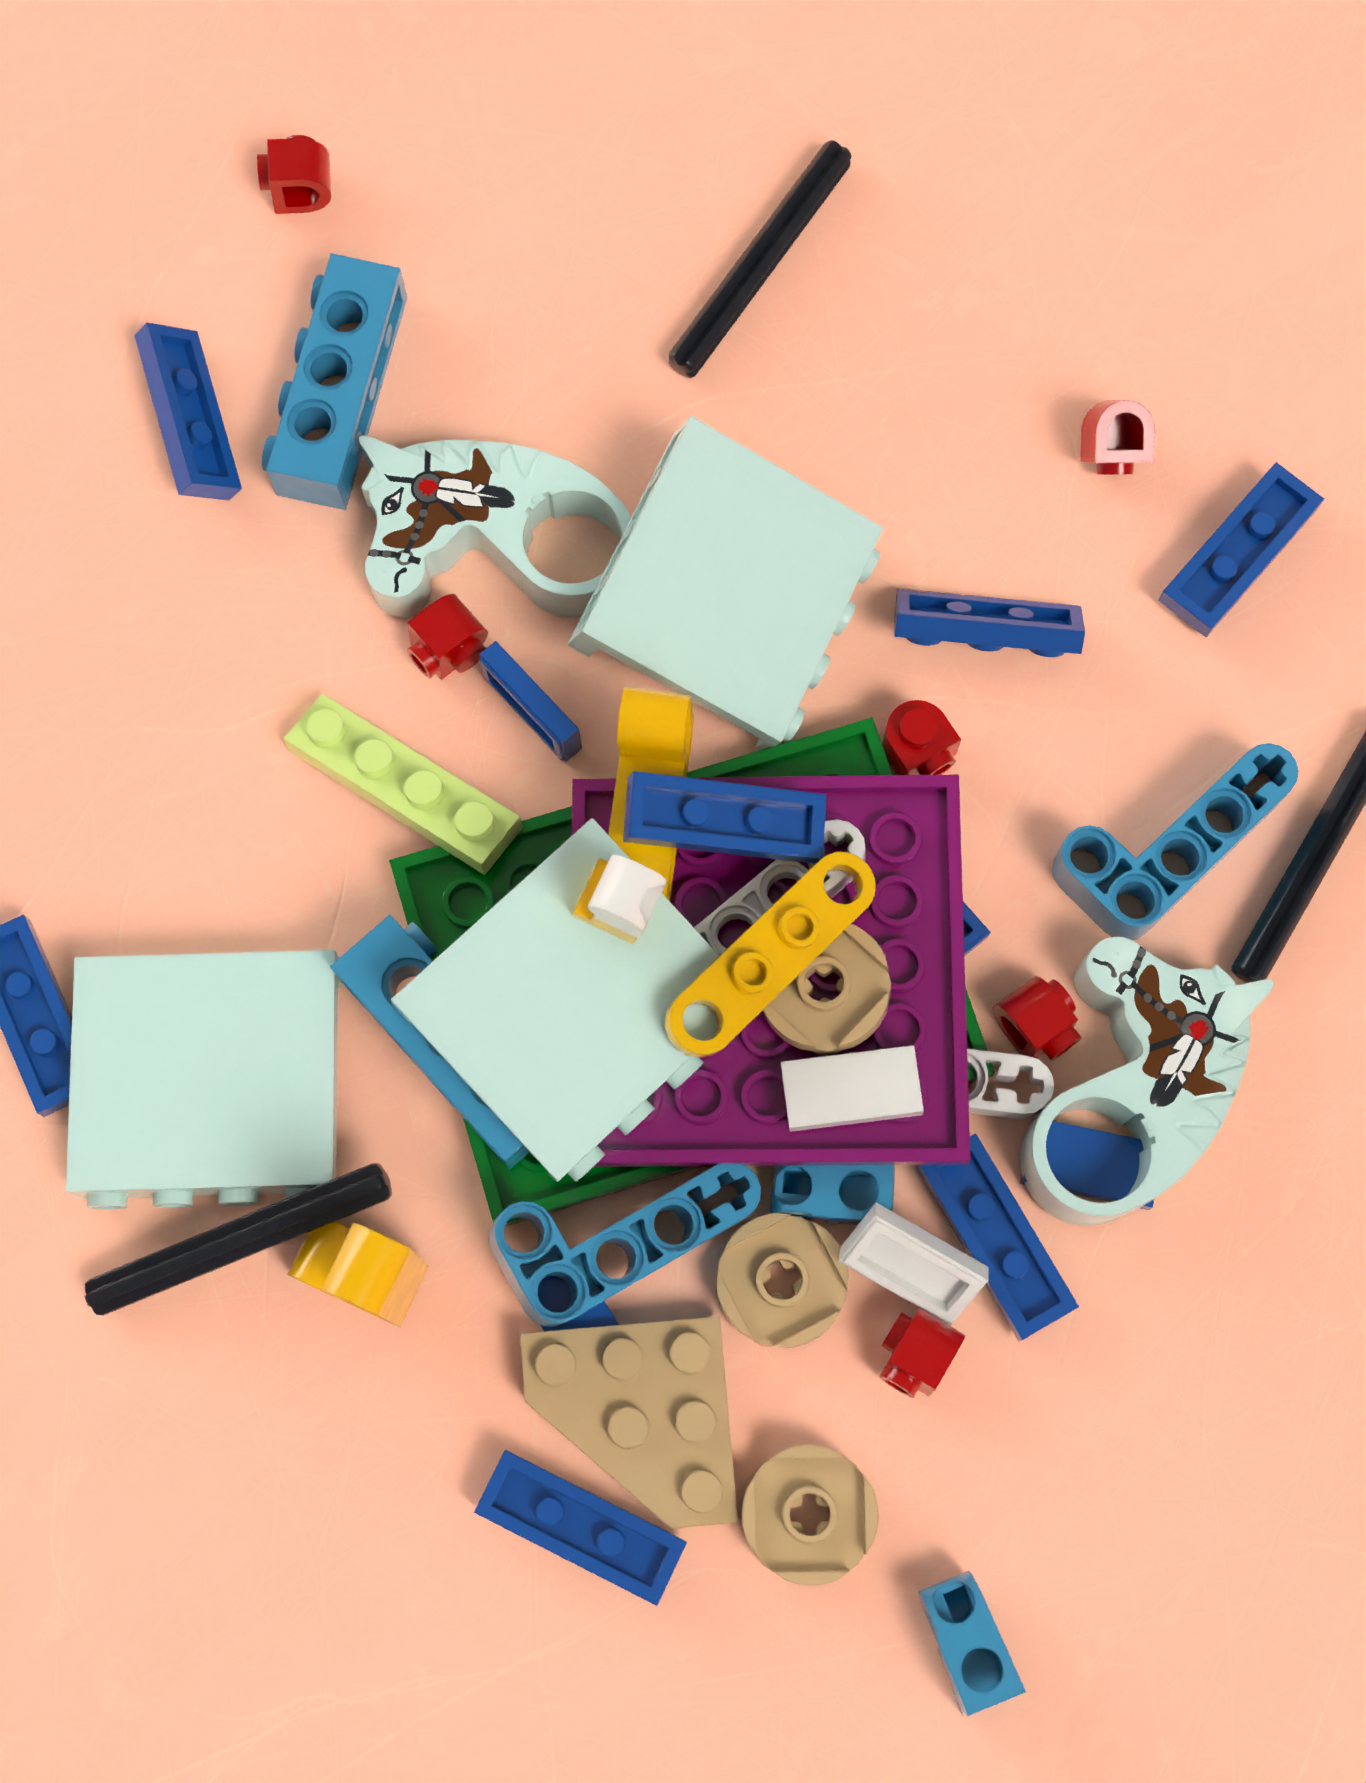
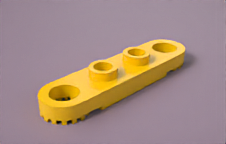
(770, 954)

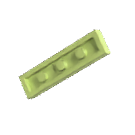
(403, 783)

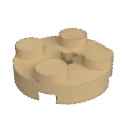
(851, 1017)
(744, 1270)
(837, 1542)

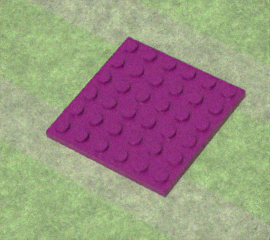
(736, 1099)

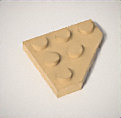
(643, 1409)

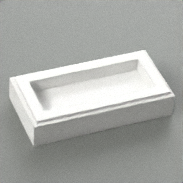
(852, 1088)
(913, 1264)

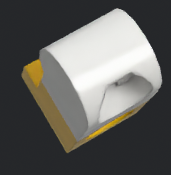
(620, 897)

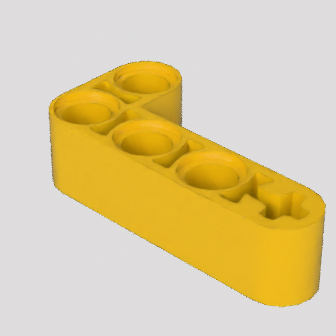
(654, 739)
(361, 1269)

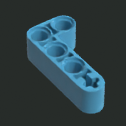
(1187, 836)
(633, 1234)

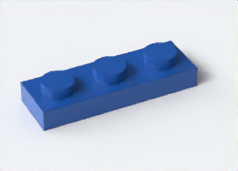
(187, 412)
(1241, 549)
(988, 622)
(724, 817)
(34, 1016)
(1000, 1237)
(580, 1527)

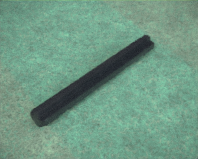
(759, 259)
(1305, 872)
(238, 1239)

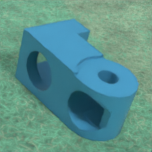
(832, 1192)
(970, 1644)

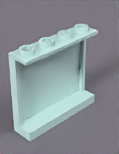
(730, 583)
(559, 1016)
(202, 1077)

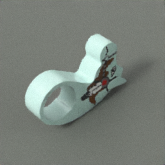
(469, 495)
(1184, 1064)

